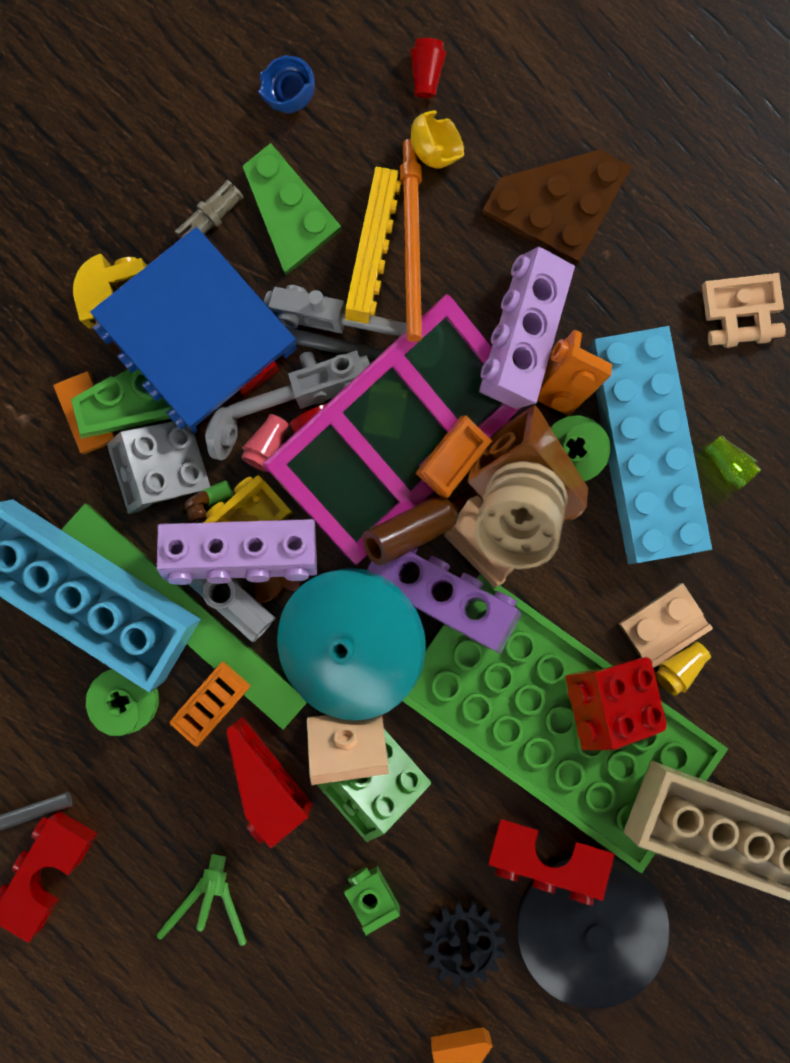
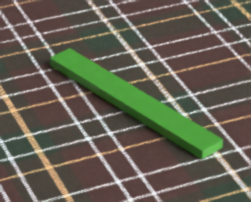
(211, 637)

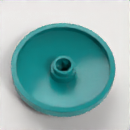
(373, 624)

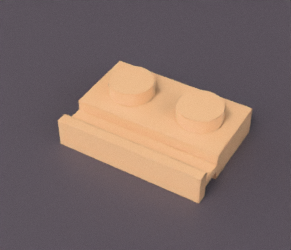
(464, 540)
(665, 625)

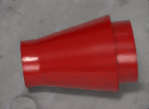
(427, 65)

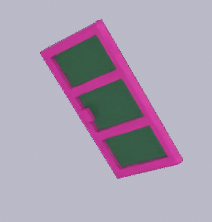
(364, 447)

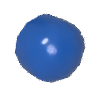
(287, 84)

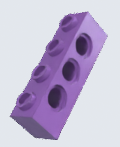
(490, 631)

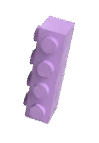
(237, 551)

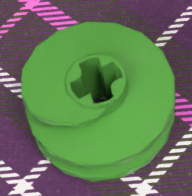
(596, 443)
(121, 719)

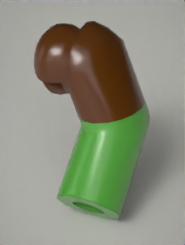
(196, 505)

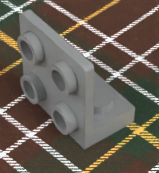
(157, 464)

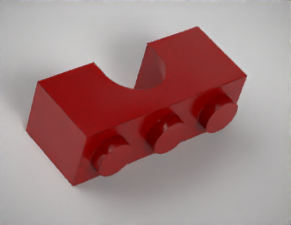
(583, 875)
(25, 902)

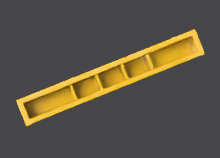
(373, 246)

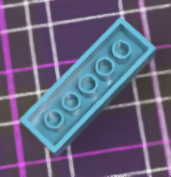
(650, 447)
(89, 599)

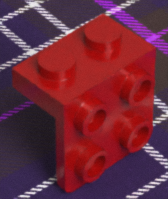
(616, 704)

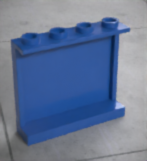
(192, 329)

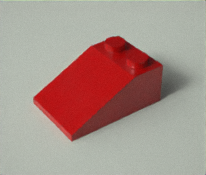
(267, 791)

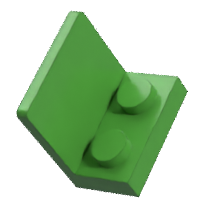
(380, 800)

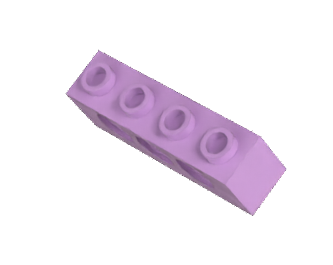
(540, 314)

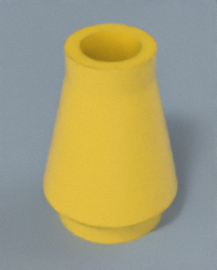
(681, 669)

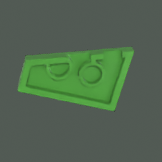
(289, 209)
(117, 405)

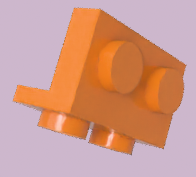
(571, 375)

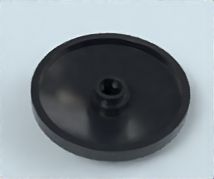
(596, 951)

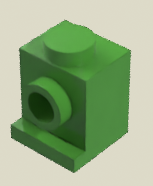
(380, 912)

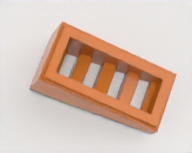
(196, 724)

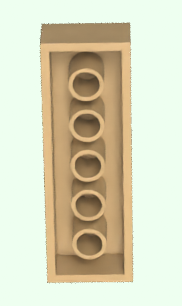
(712, 829)

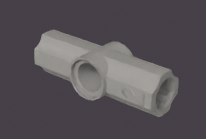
(239, 609)

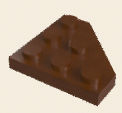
(559, 201)

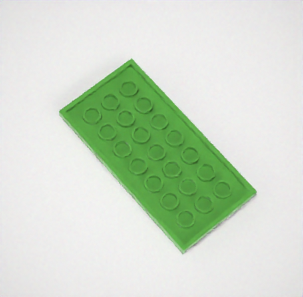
(522, 723)

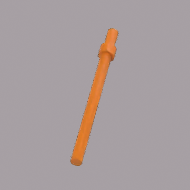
(411, 177)

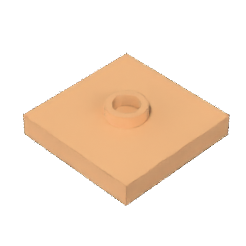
(345, 748)

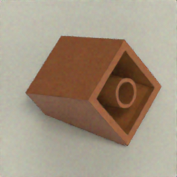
(532, 441)

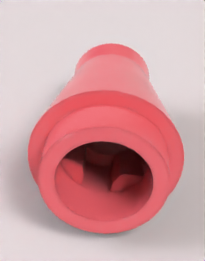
(264, 442)

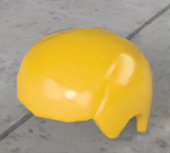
(436, 141)

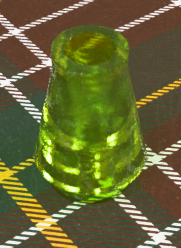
(733, 463)

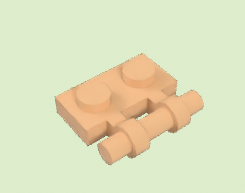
(741, 298)

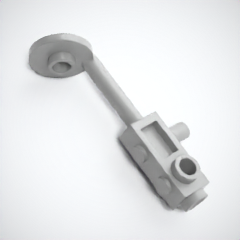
(297, 307)
(308, 386)

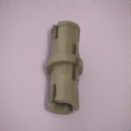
(210, 212)

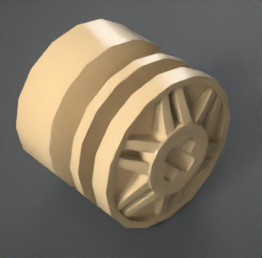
(521, 515)

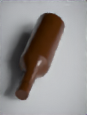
(413, 527)

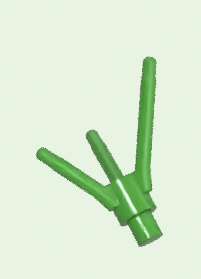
(211, 884)

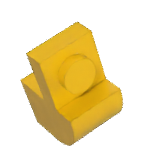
(99, 280)

